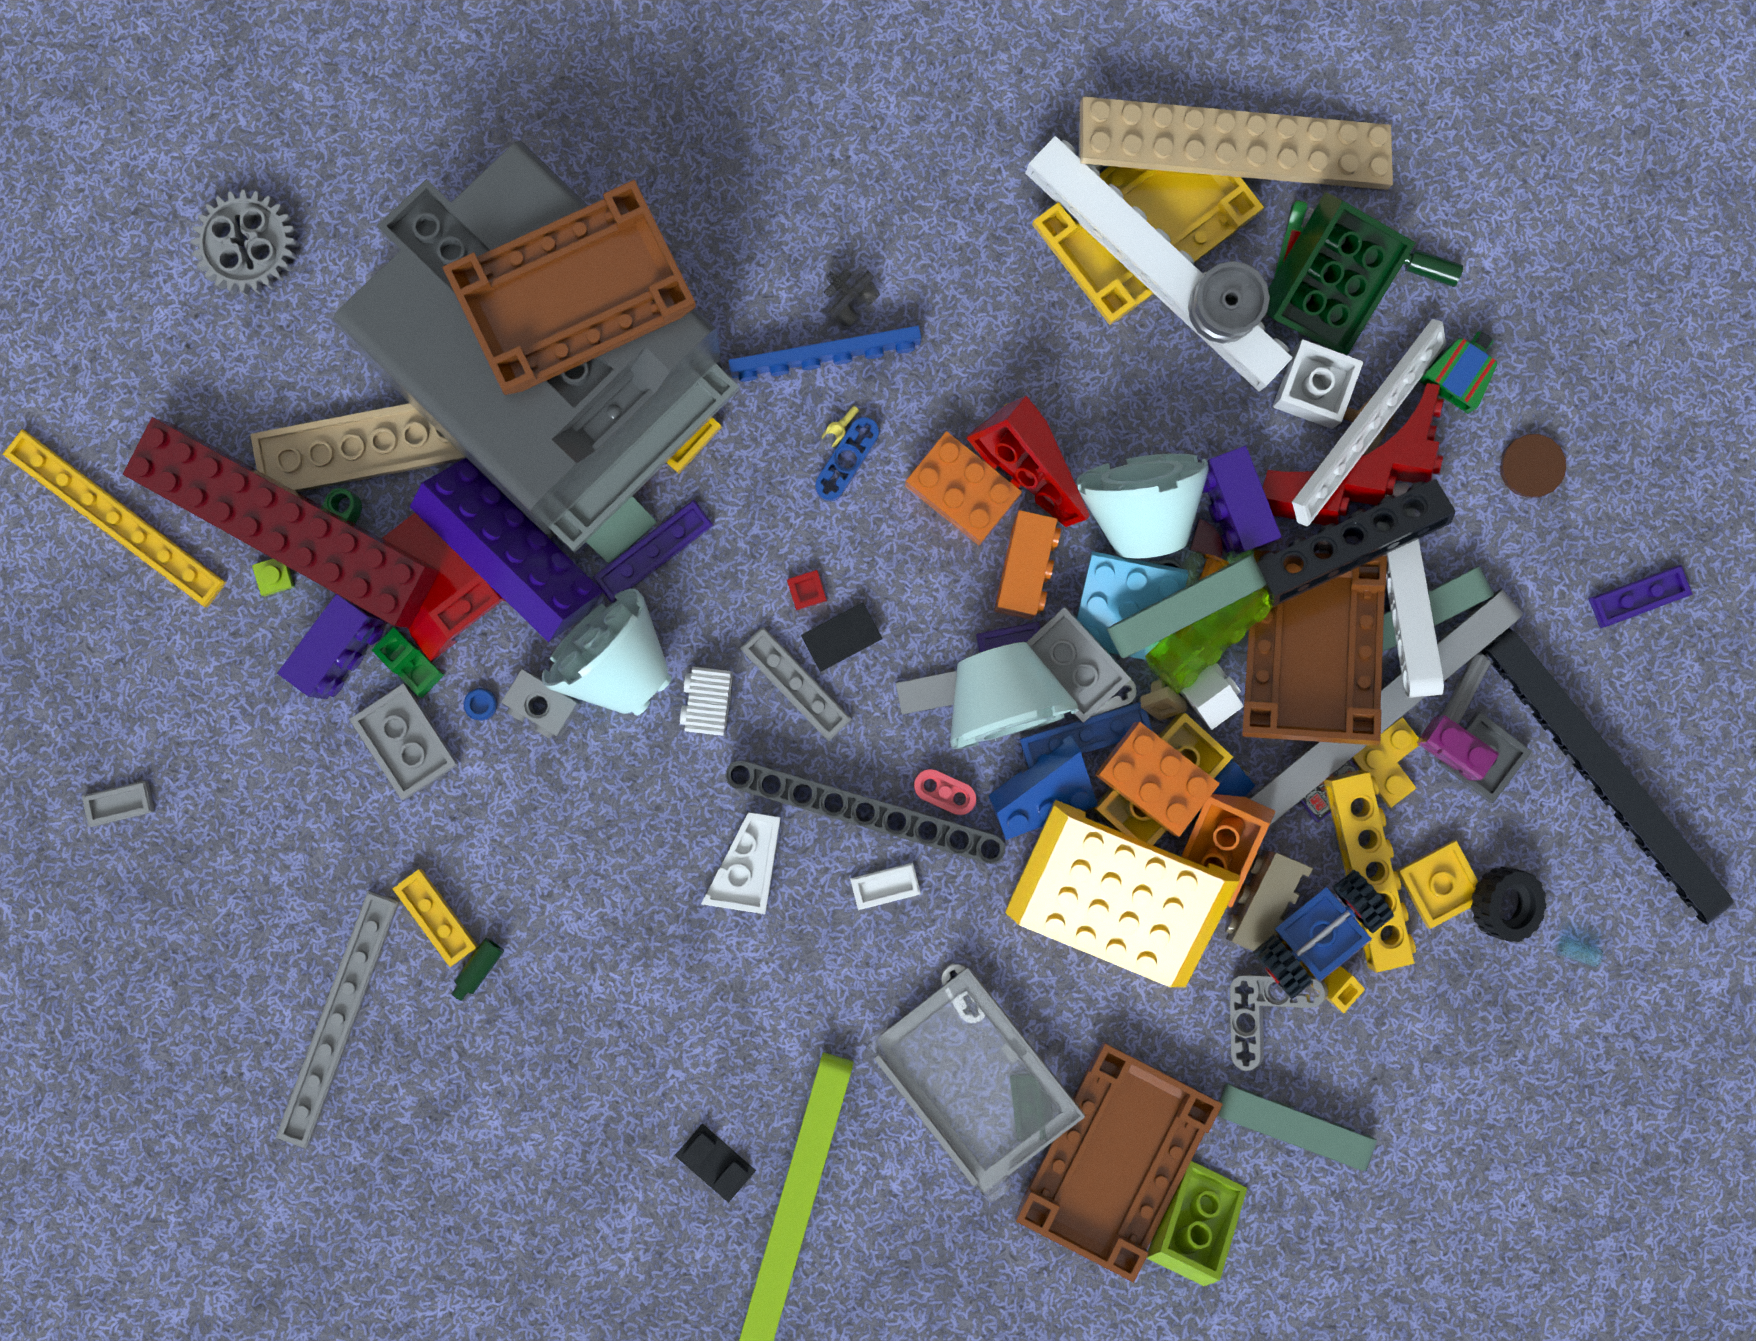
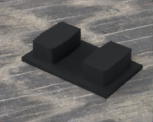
(841, 637)
(715, 1163)

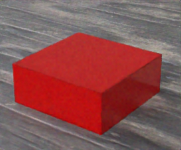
(806, 590)

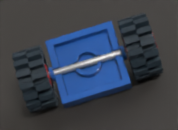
(1323, 933)

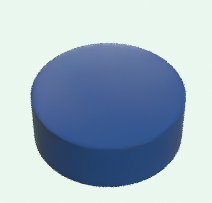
(480, 704)

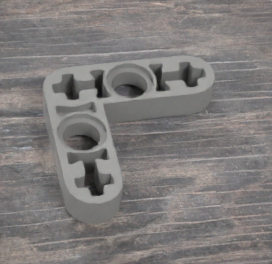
(1261, 997)

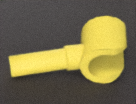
(838, 428)

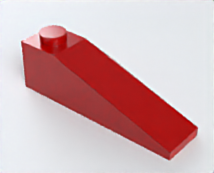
(1025, 448)

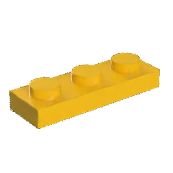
(435, 917)

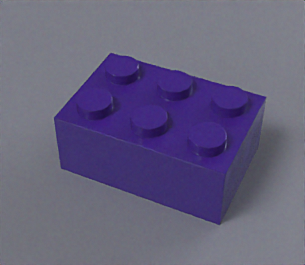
(1239, 503)
(331, 648)

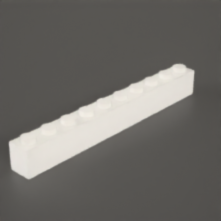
(1145, 252)

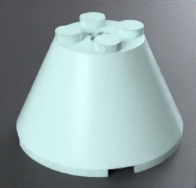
(611, 657)

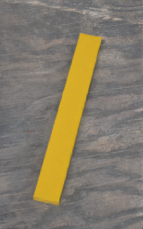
(114, 518)

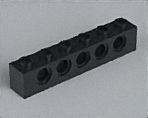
(1426, 498)

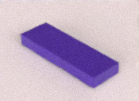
(1640, 596)

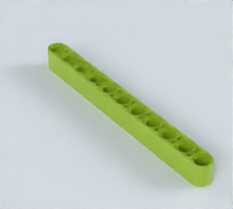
(797, 1199)

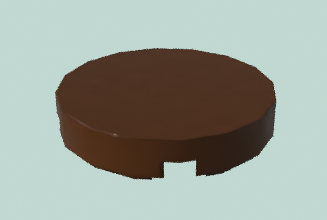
(1533, 466)

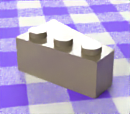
(1265, 899)

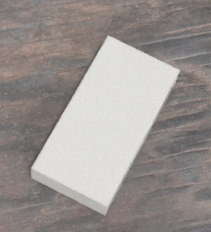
(885, 886)

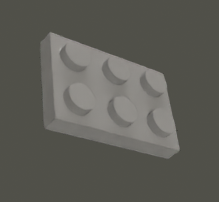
(1078, 662)
(404, 741)

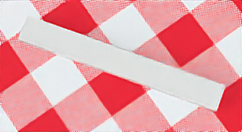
(1369, 423)

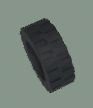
(1529, 909)

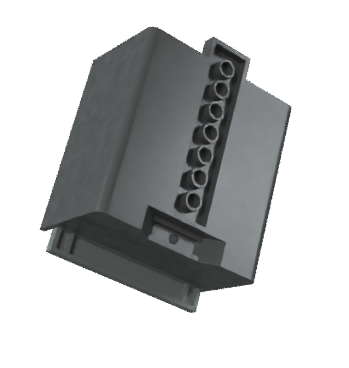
(562, 447)

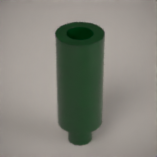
(1433, 267)
(477, 968)

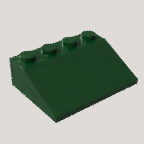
(1336, 274)

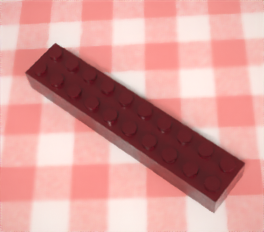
(281, 523)

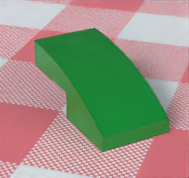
(407, 662)

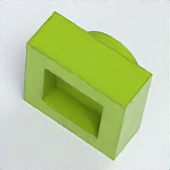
(272, 577)

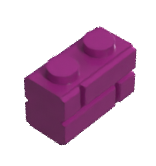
(1457, 748)

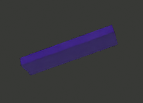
(653, 550)

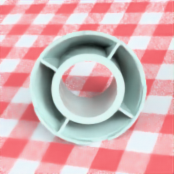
(1147, 503)
(1005, 694)

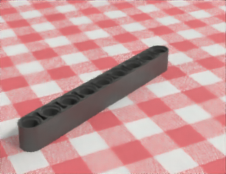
(878, 822)

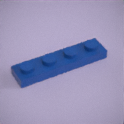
(1089, 736)

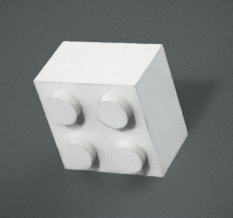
(1317, 384)

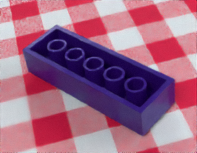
(506, 549)

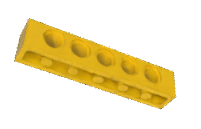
(1341, 793)

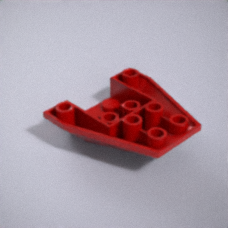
(456, 596)

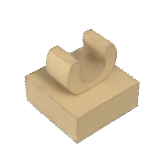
(1162, 701)

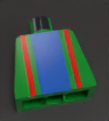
(1463, 371)

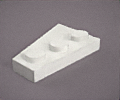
(748, 867)

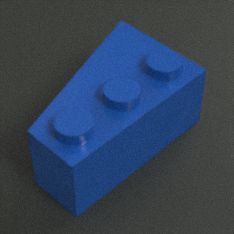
(1029, 796)

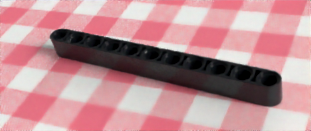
(1609, 776)

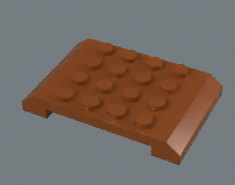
(570, 290)
(1319, 661)
(1119, 1165)

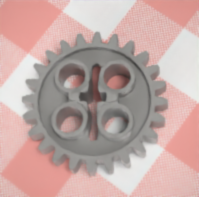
(218, 251)

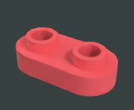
(945, 790)

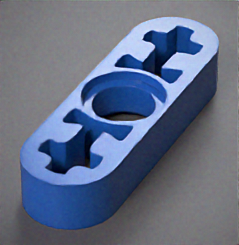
(866, 443)

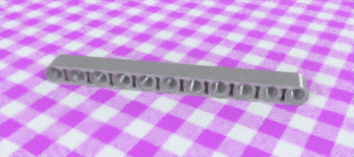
(1324, 758)

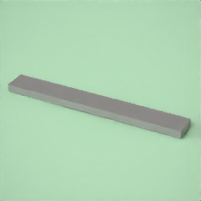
(337, 1019)

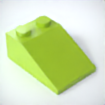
(1198, 1225)

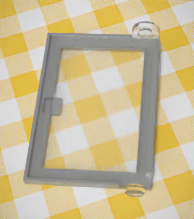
(975, 1082)

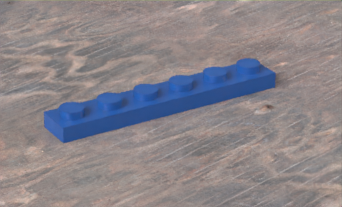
(813, 355)

